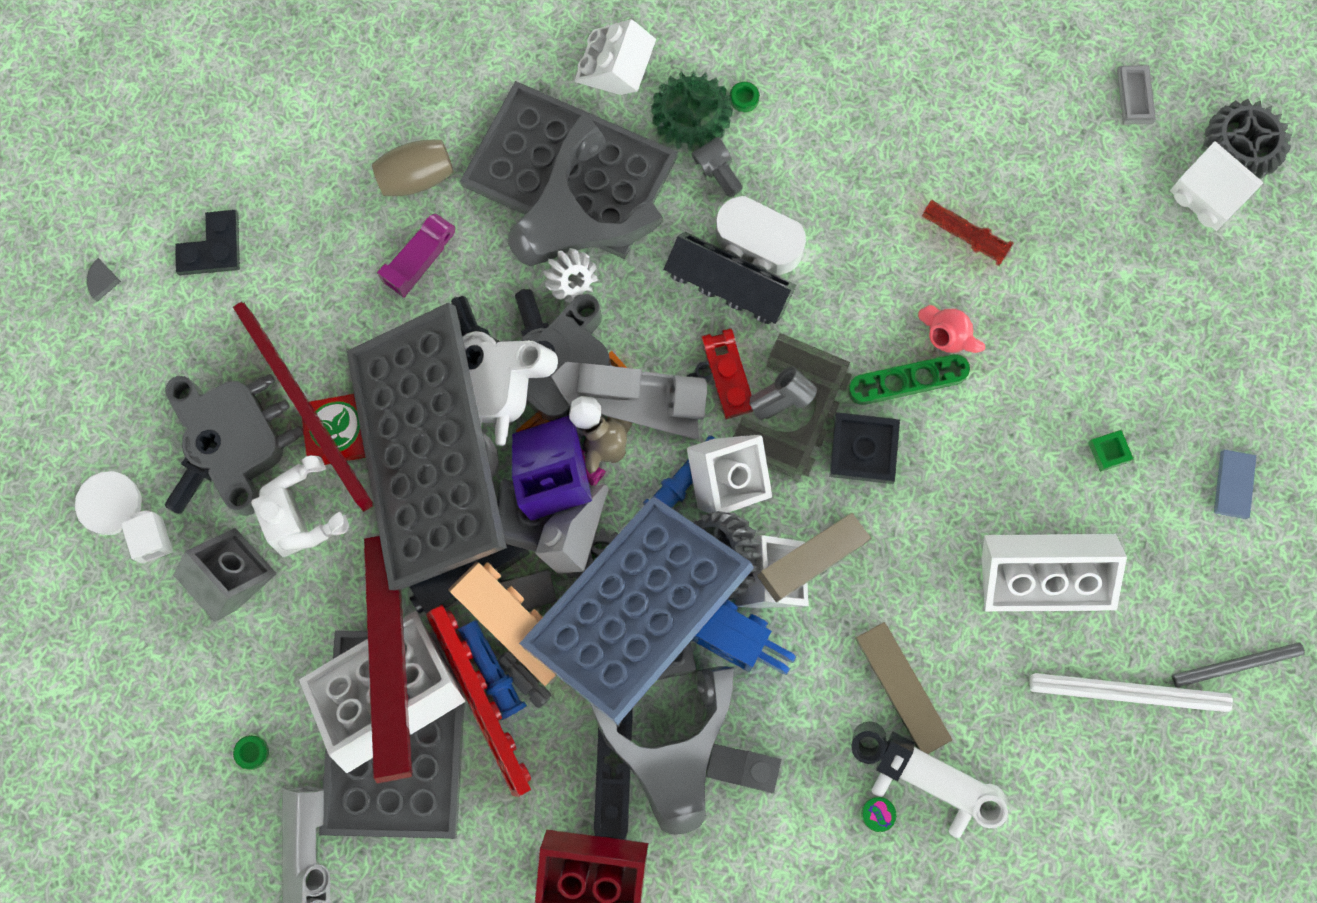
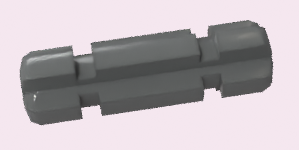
(524, 679)

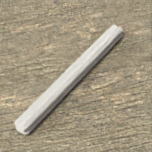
(1131, 692)

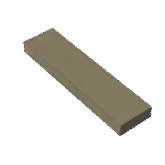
(813, 557)
(903, 689)

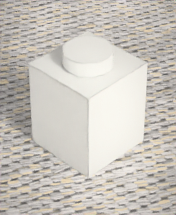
(146, 536)

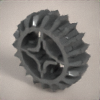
(1256, 130)
(738, 536)

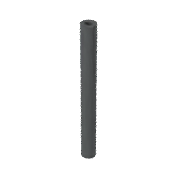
(1238, 664)

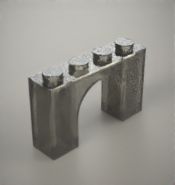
(790, 451)

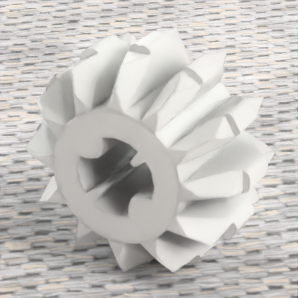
(578, 283)

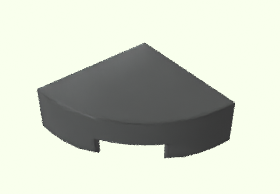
(100, 280)

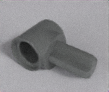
(715, 162)

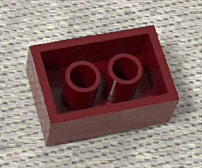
(590, 869)

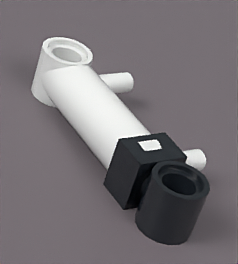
(900, 759)

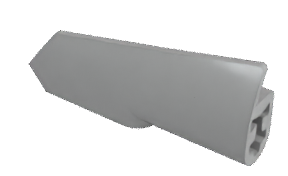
(636, 396)
(300, 816)

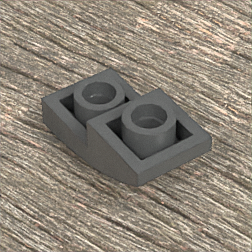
(534, 588)

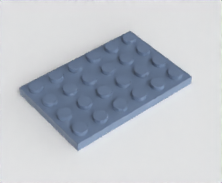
(636, 608)

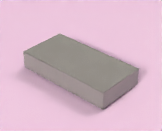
(1136, 94)

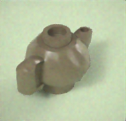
(605, 442)

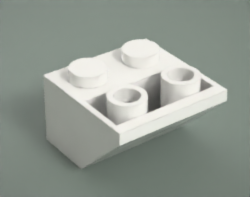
(616, 57)

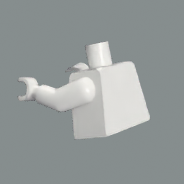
(282, 518)

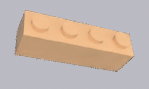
(500, 613)

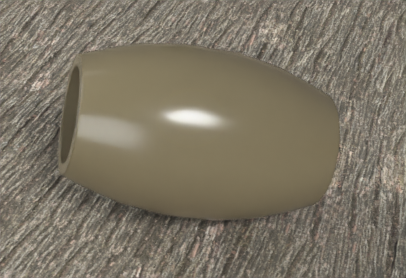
(412, 168)

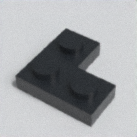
(218, 252)

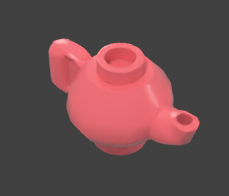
(952, 328)

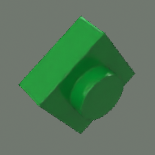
(1110, 450)

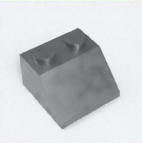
(223, 573)

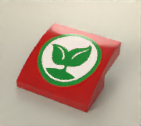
(342, 422)

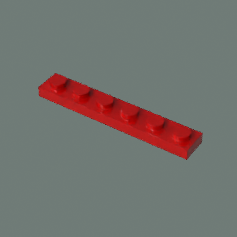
(485, 713)

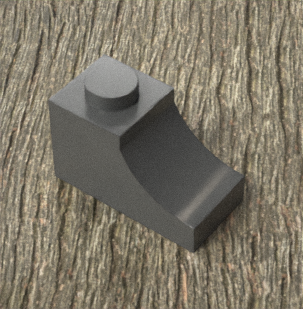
(744, 768)

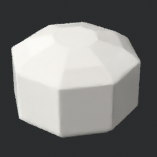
(585, 412)

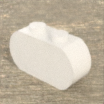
(760, 235)

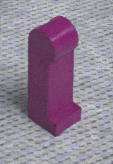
(417, 255)

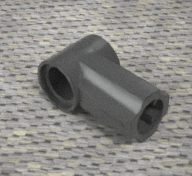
(788, 390)

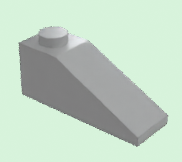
(570, 534)

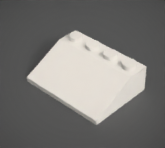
(341, 694)

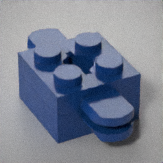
(741, 639)

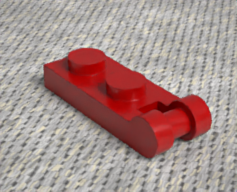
(728, 374)

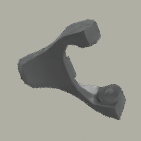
(559, 220)
(676, 770)

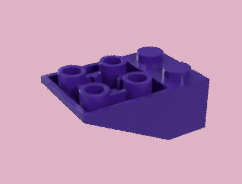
(549, 469)

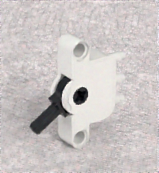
(500, 370)

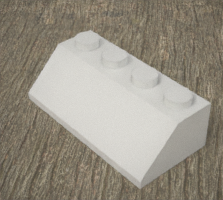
(1052, 572)

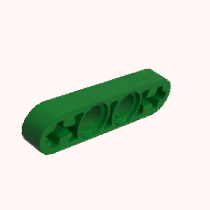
(906, 374)

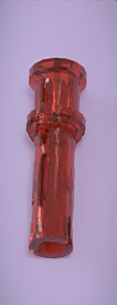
(979, 238)

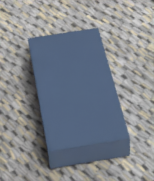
(1235, 484)

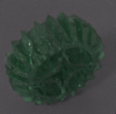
(712, 100)

